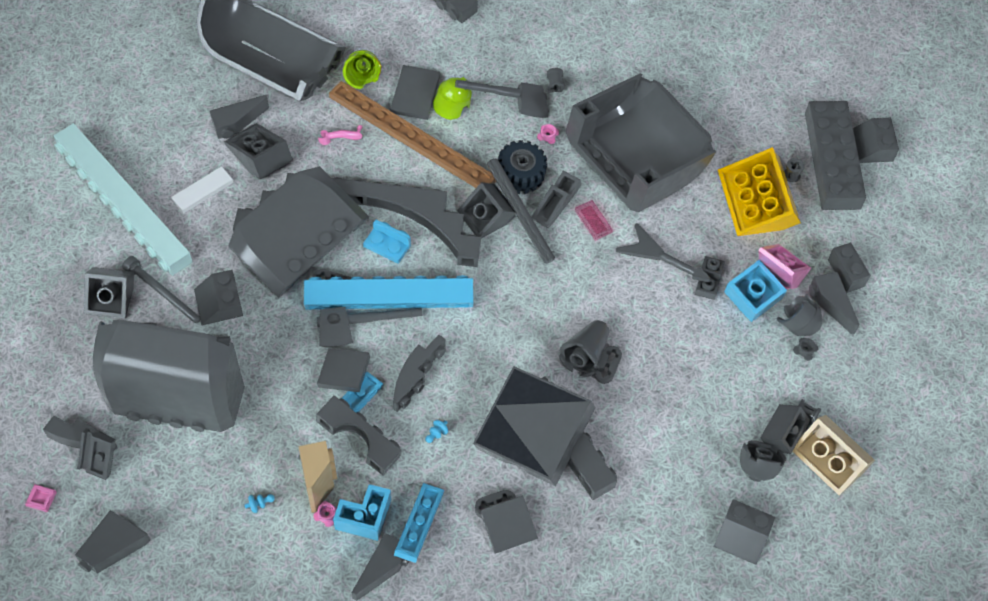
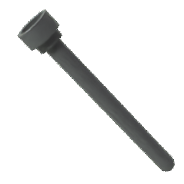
(134, 265)

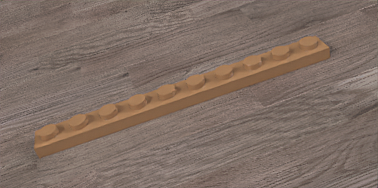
(410, 135)

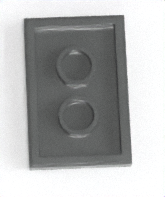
(415, 92)

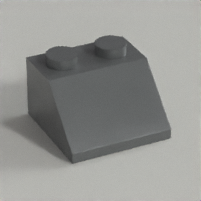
(876, 140)
(486, 210)
(108, 292)
(218, 298)
(744, 531)

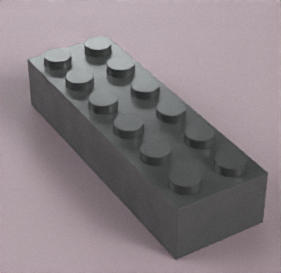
(835, 155)

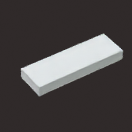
(202, 189)

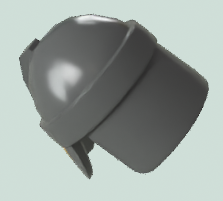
(805, 319)

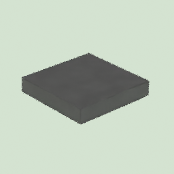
(343, 370)
(508, 524)

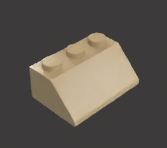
(832, 454)
(318, 472)

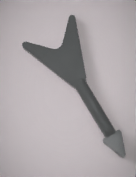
(650, 249)

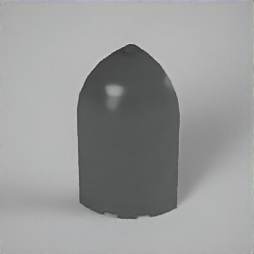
(305, 53)

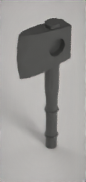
(530, 96)
(335, 327)

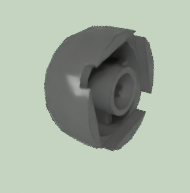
(760, 461)

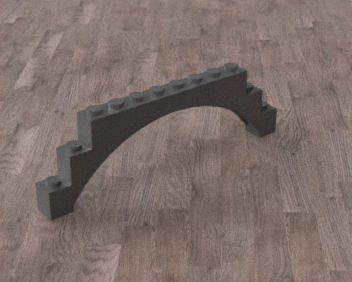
(418, 204)

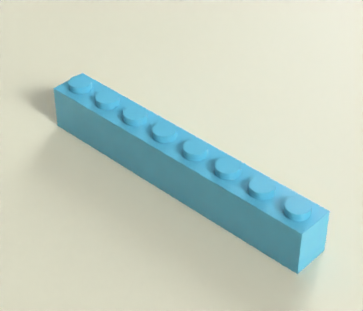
(388, 293)

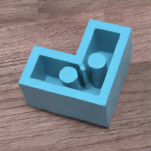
(364, 519)

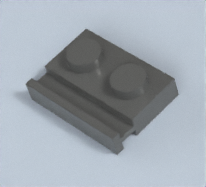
(96, 454)

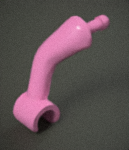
(327, 136)

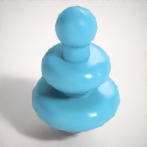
(435, 432)
(260, 501)

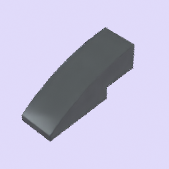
(556, 199)
(68, 434)

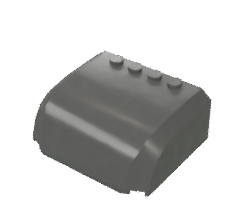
(639, 141)
(167, 375)

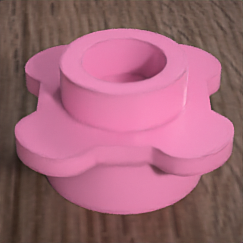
(548, 129)
(320, 514)

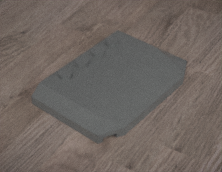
(295, 228)

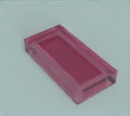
(593, 220)

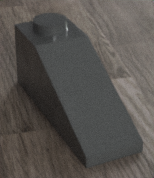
(235, 117)
(834, 300)
(380, 567)

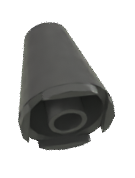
(585, 348)

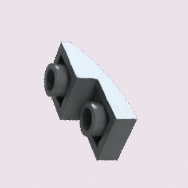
(713, 268)

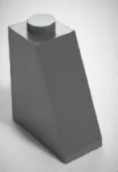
(110, 543)

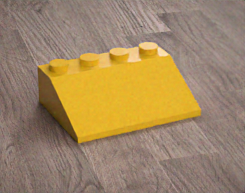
(759, 194)

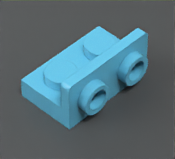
(388, 241)

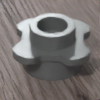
(806, 343)

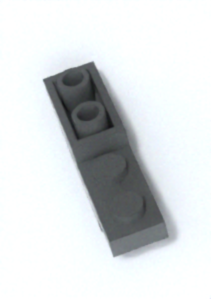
(412, 375)

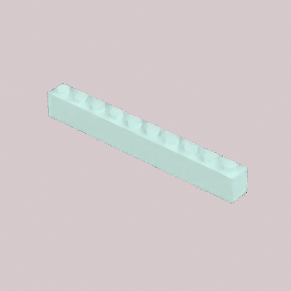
(123, 200)

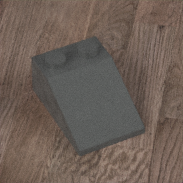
(259, 150)

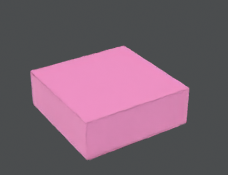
(40, 498)

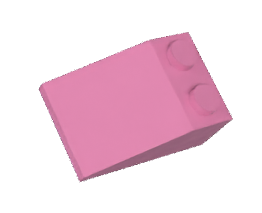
(784, 265)

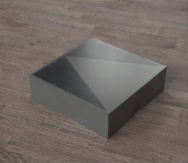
(534, 425)

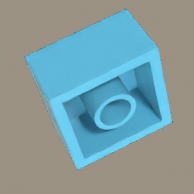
(755, 291)

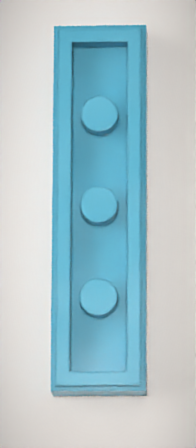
(419, 523)

